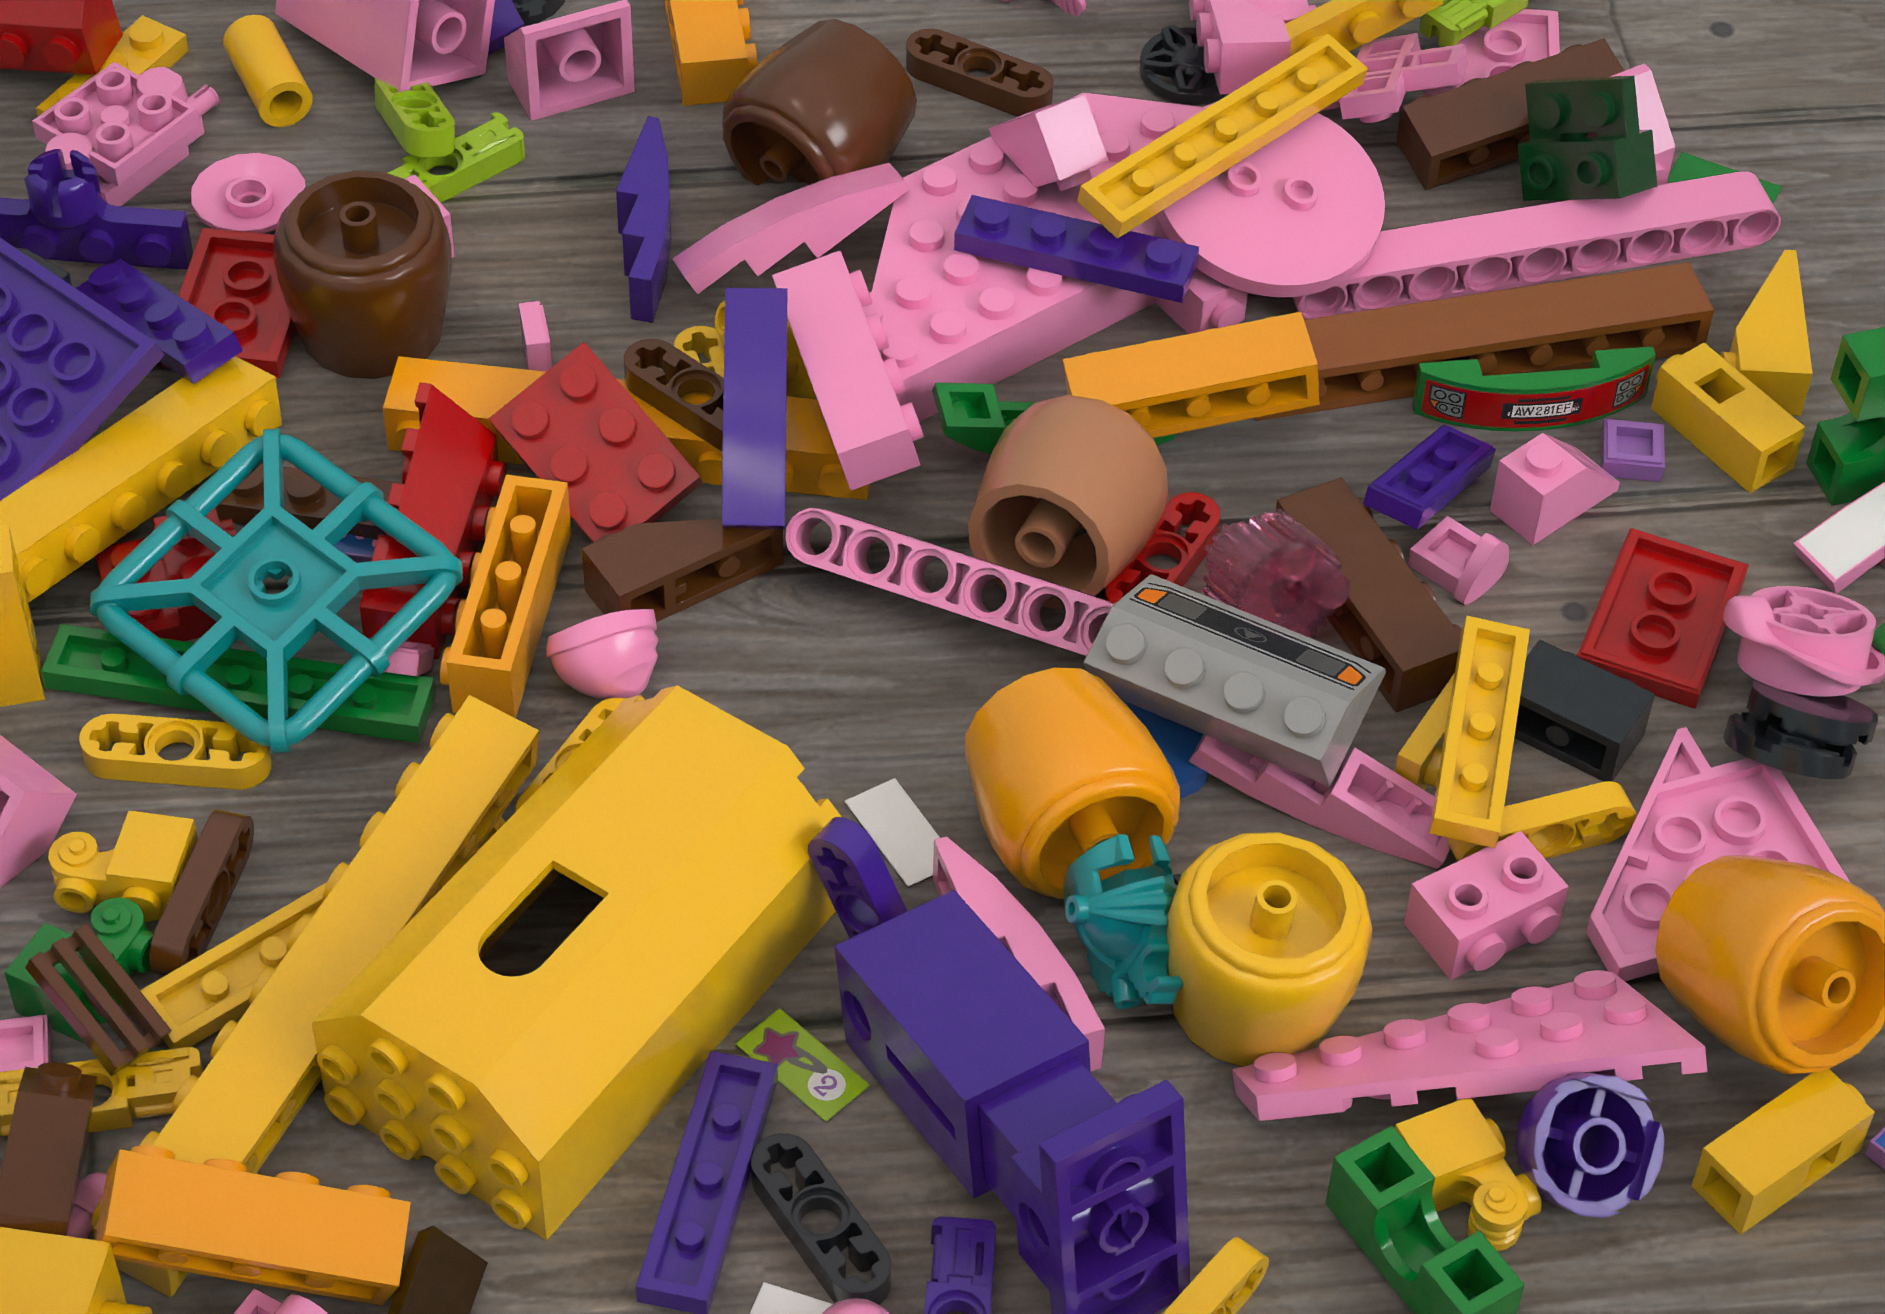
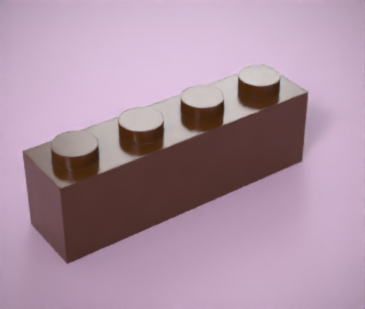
(1487, 117)
(1388, 610)

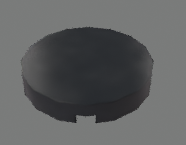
(1816, 718)
(1778, 749)

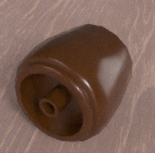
(819, 107)
(364, 271)

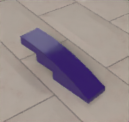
(645, 221)
(754, 408)

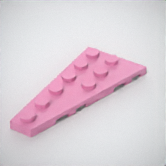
(1478, 1049)

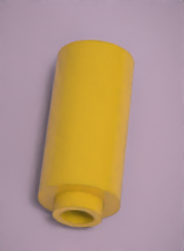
(267, 70)

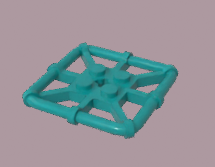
(281, 623)

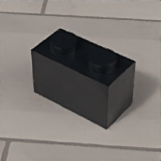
(1580, 712)

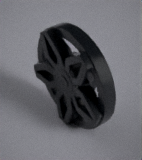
(1181, 64)

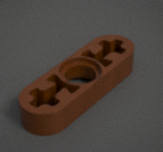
(945, 58)
(683, 376)
(202, 891)

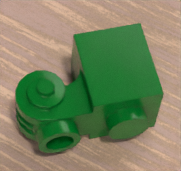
(122, 931)

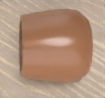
(1064, 470)

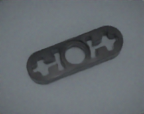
(819, 1191)

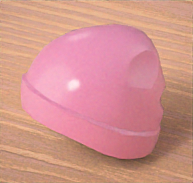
(607, 654)

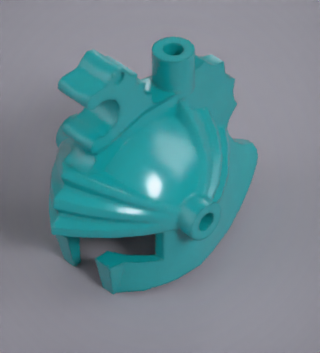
(1124, 921)

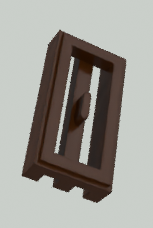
(117, 982)

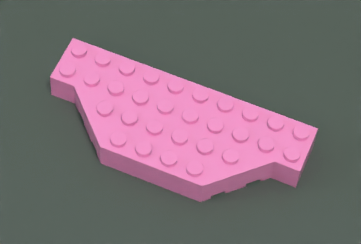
(983, 317)

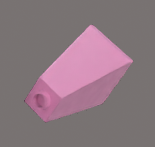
(400, 38)

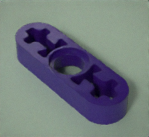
(854, 876)

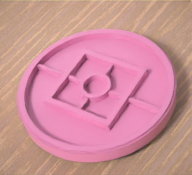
(1286, 215)

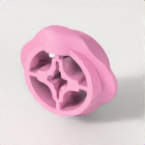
(1805, 640)

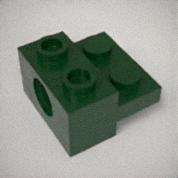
(1568, 165)

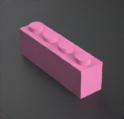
(847, 371)

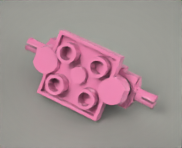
(127, 126)

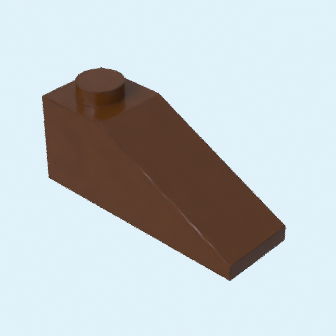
(675, 564)
(46, 1148)

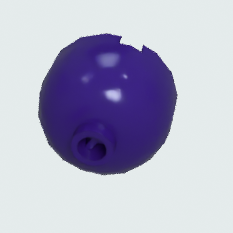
(1590, 1143)

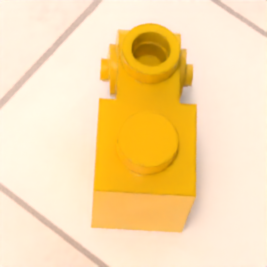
(139, 868)
(1470, 1167)

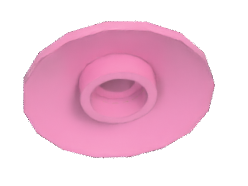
(245, 192)

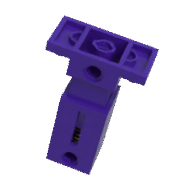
(1013, 1107)

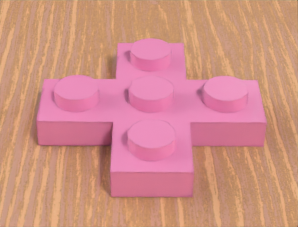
(1399, 67)

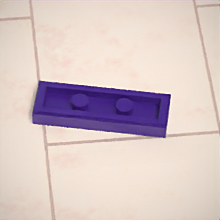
(1429, 476)

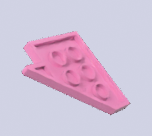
(1684, 823)

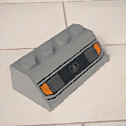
(1234, 677)

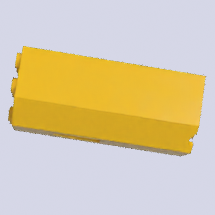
(555, 1072)

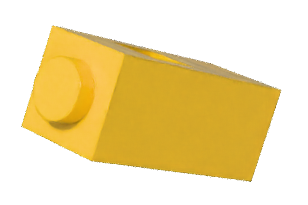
(1727, 417)
(1782, 1149)

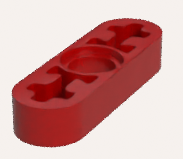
(1167, 540)

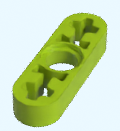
(417, 119)

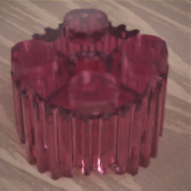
(1276, 572)

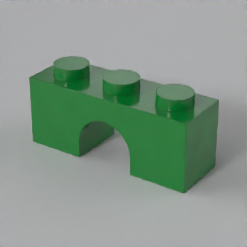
(1850, 449)
(1388, 1208)

